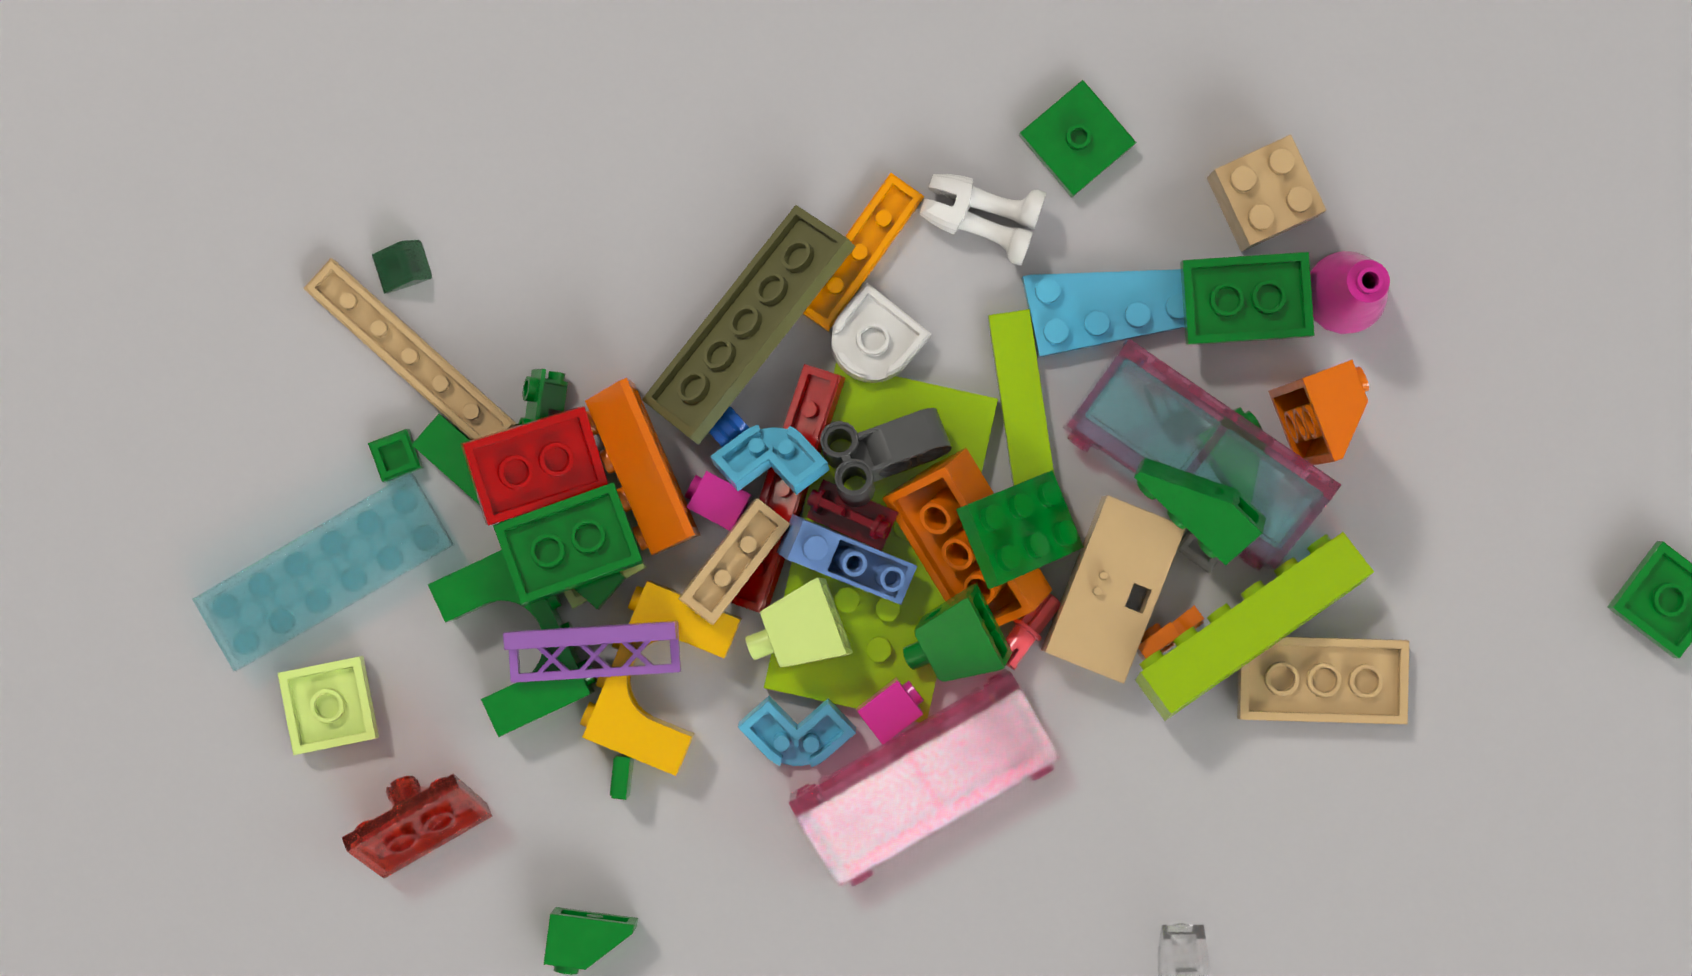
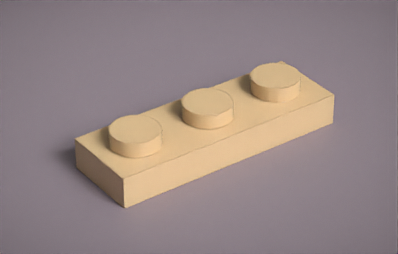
(734, 561)

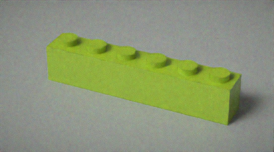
(1253, 625)

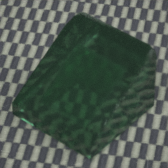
(402, 265)

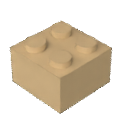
(1266, 193)

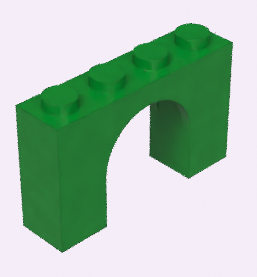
(522, 701)

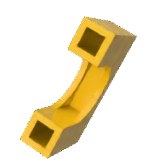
(617, 717)

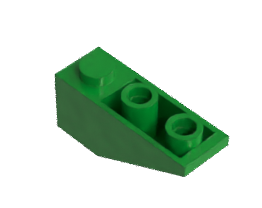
(1209, 510)

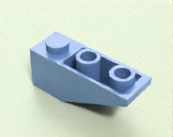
(846, 559)

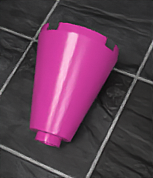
(1348, 292)

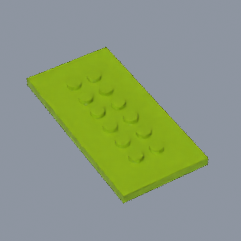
(872, 623)

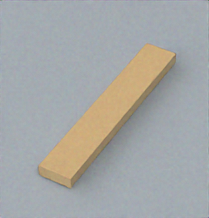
(406, 352)

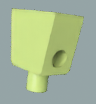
(801, 628)

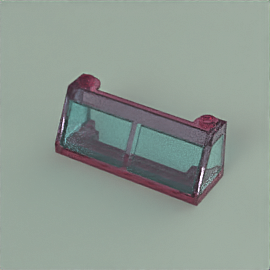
(1156, 413)

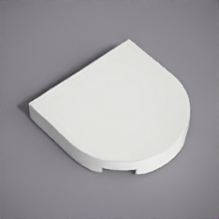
(875, 337)

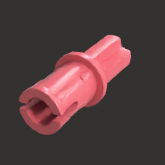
(1029, 629)

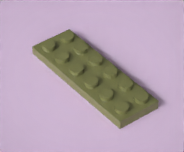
(748, 323)

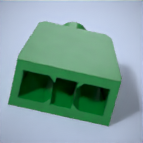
(959, 639)

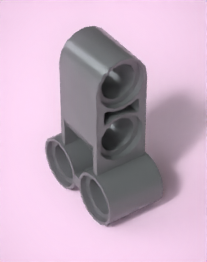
(883, 450)

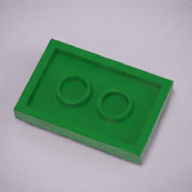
(1247, 298)
(1020, 529)
(567, 544)

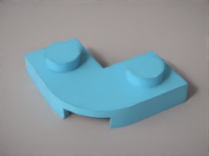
(773, 447)
(795, 743)

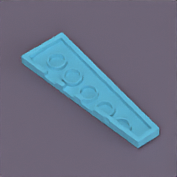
(1101, 307)

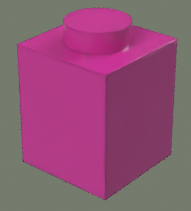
(717, 500)
(891, 709)

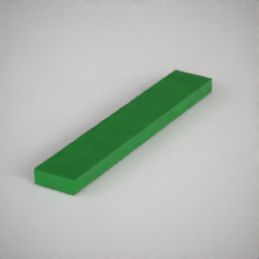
(442, 447)

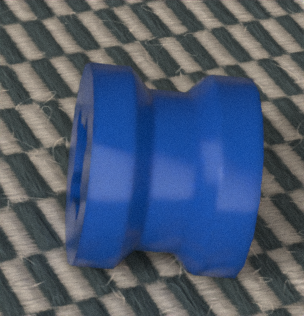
(728, 427)

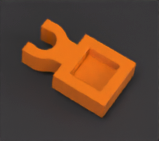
(1162, 639)

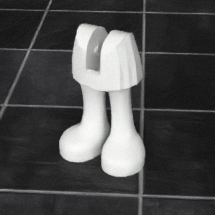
(967, 196)

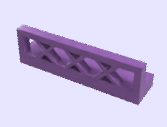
(587, 636)

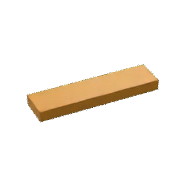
(872, 236)

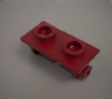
(865, 523)

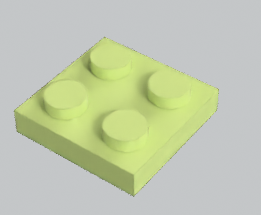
(328, 705)

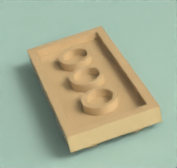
(1327, 681)

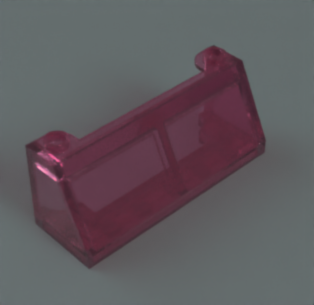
(923, 778)

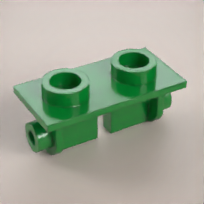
(543, 394)

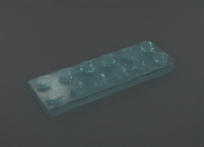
(323, 572)

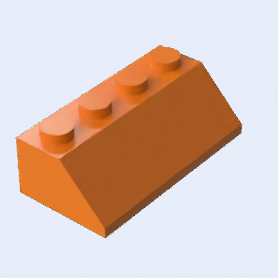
(1322, 411)
(641, 467)
(936, 534)

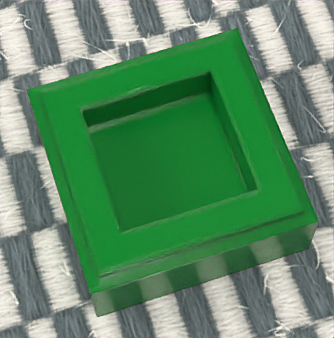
(395, 455)
(621, 777)

